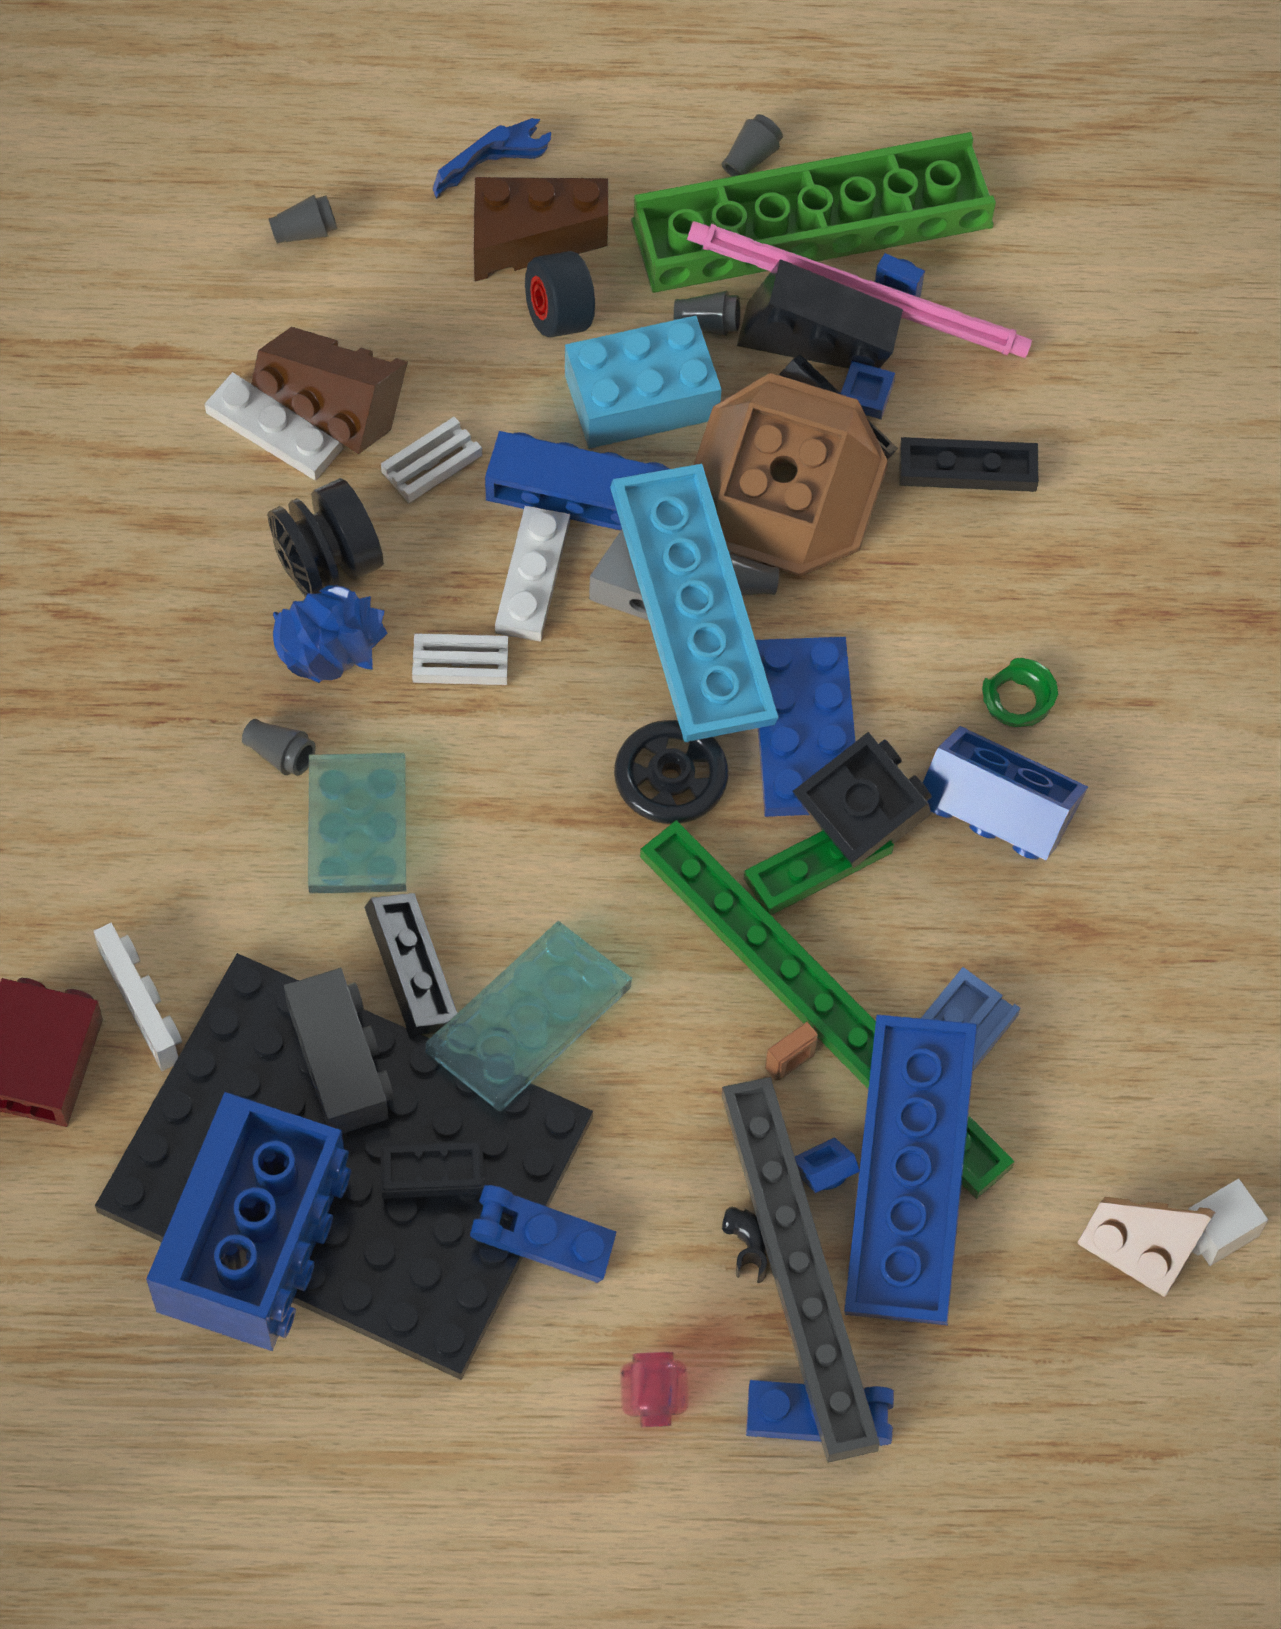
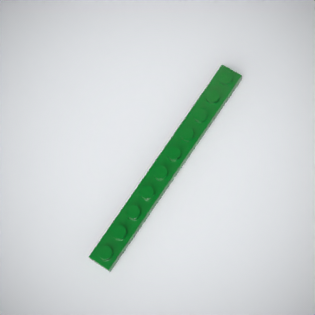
(792, 974)

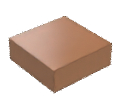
(791, 1051)

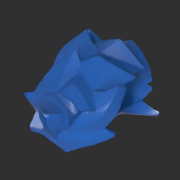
(328, 633)

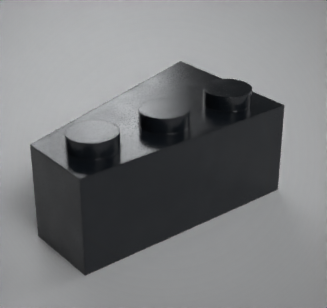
(818, 319)

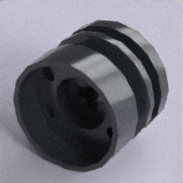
(317, 542)

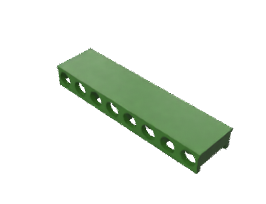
(817, 209)

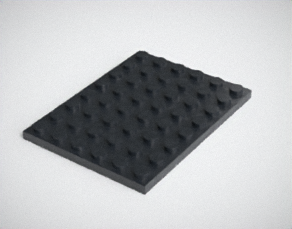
(388, 1264)

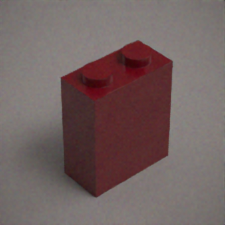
(44, 1048)

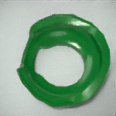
(1026, 673)

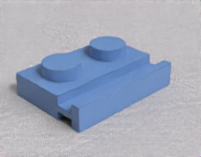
(974, 1001)

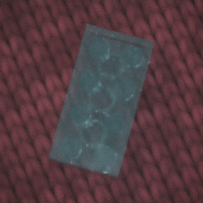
(528, 1015)

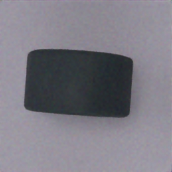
(560, 294)

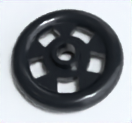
(663, 807)

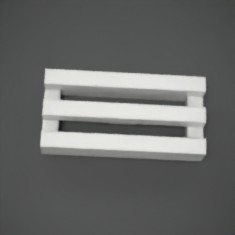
(427, 453)
(460, 651)

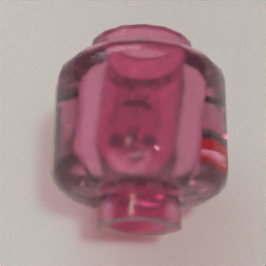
(654, 1388)

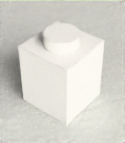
(1233, 1225)

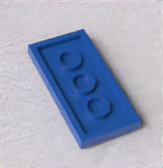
(814, 714)

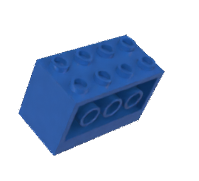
(249, 1222)

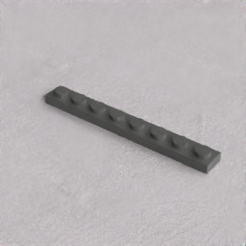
(800, 1271)

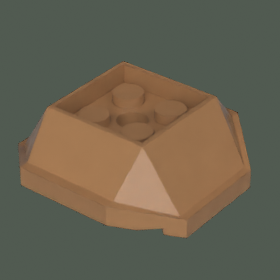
(837, 478)

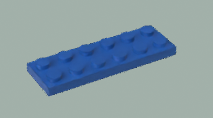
(911, 1170)

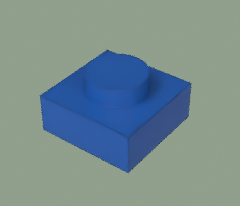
(900, 275)
(870, 387)
(826, 1165)

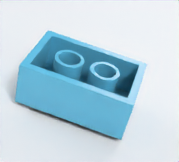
(641, 381)

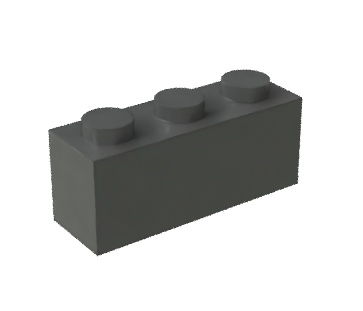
(338, 1050)

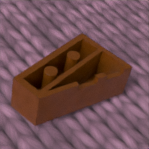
(536, 218)
(331, 386)

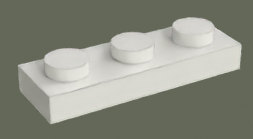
(272, 426)
(532, 573)
(139, 995)

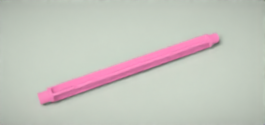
(914, 308)

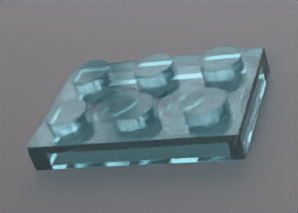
(357, 823)

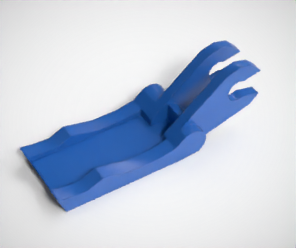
(499, 142)

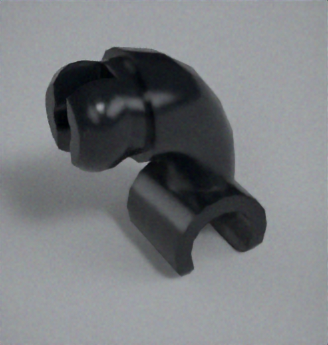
(747, 1228)

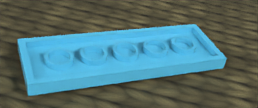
(693, 602)

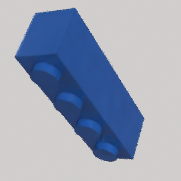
(558, 477)

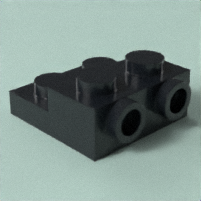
(864, 799)

